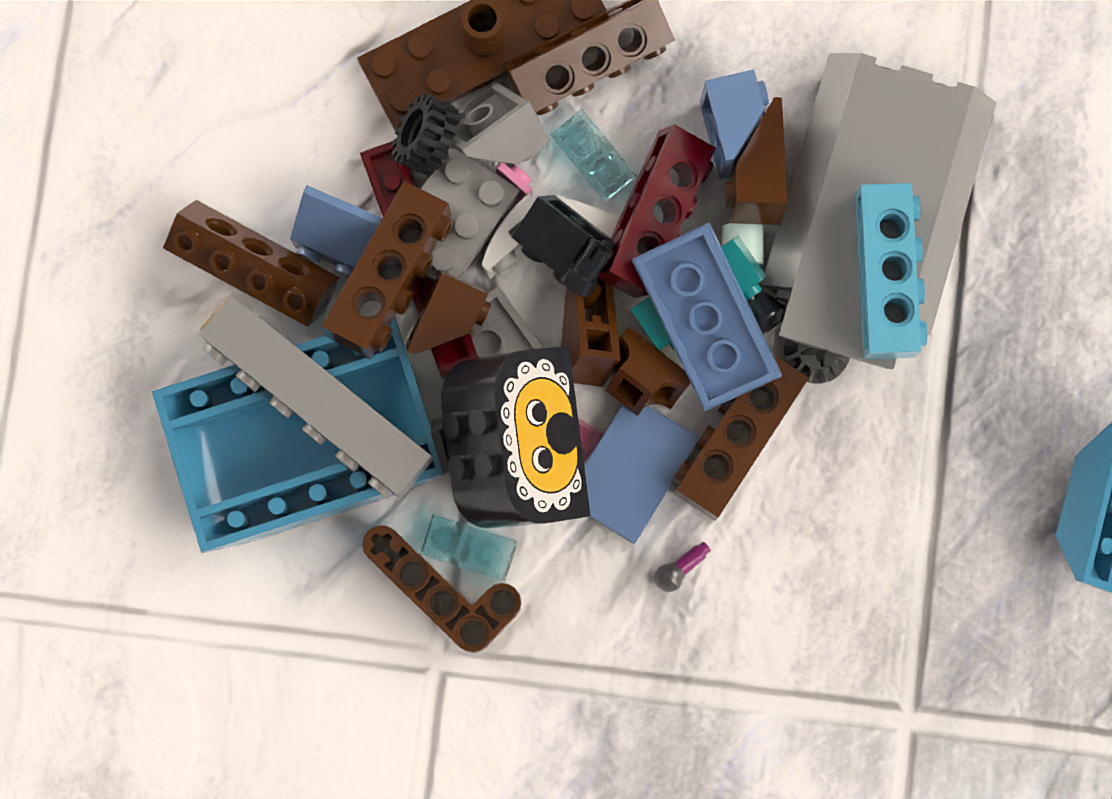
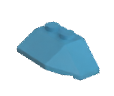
(1087, 514)

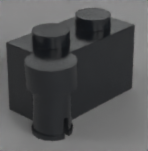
(564, 243)

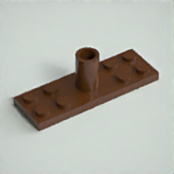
(454, 59)

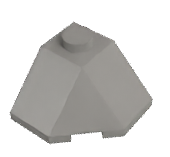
(499, 127)

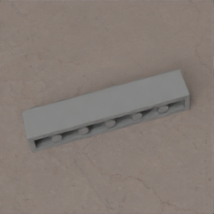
(315, 397)

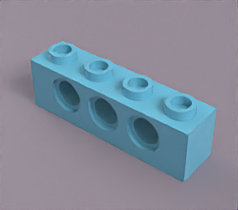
(880, 336)

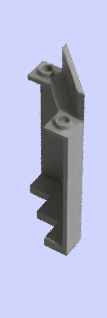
(872, 130)

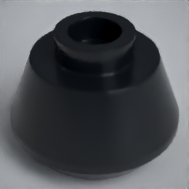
(766, 311)

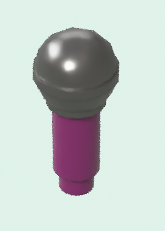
(671, 575)

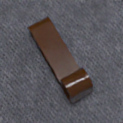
(433, 584)

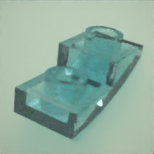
(593, 155)
(468, 548)

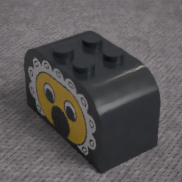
(515, 439)

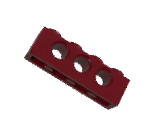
(692, 161)

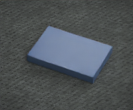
(634, 469)

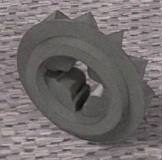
(807, 364)

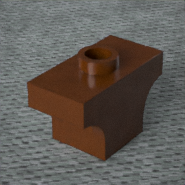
(645, 375)

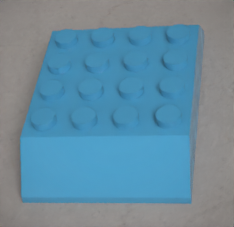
(255, 470)

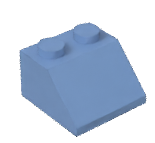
(731, 114)
(332, 230)

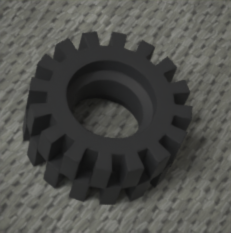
(426, 134)

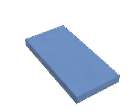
(707, 317)

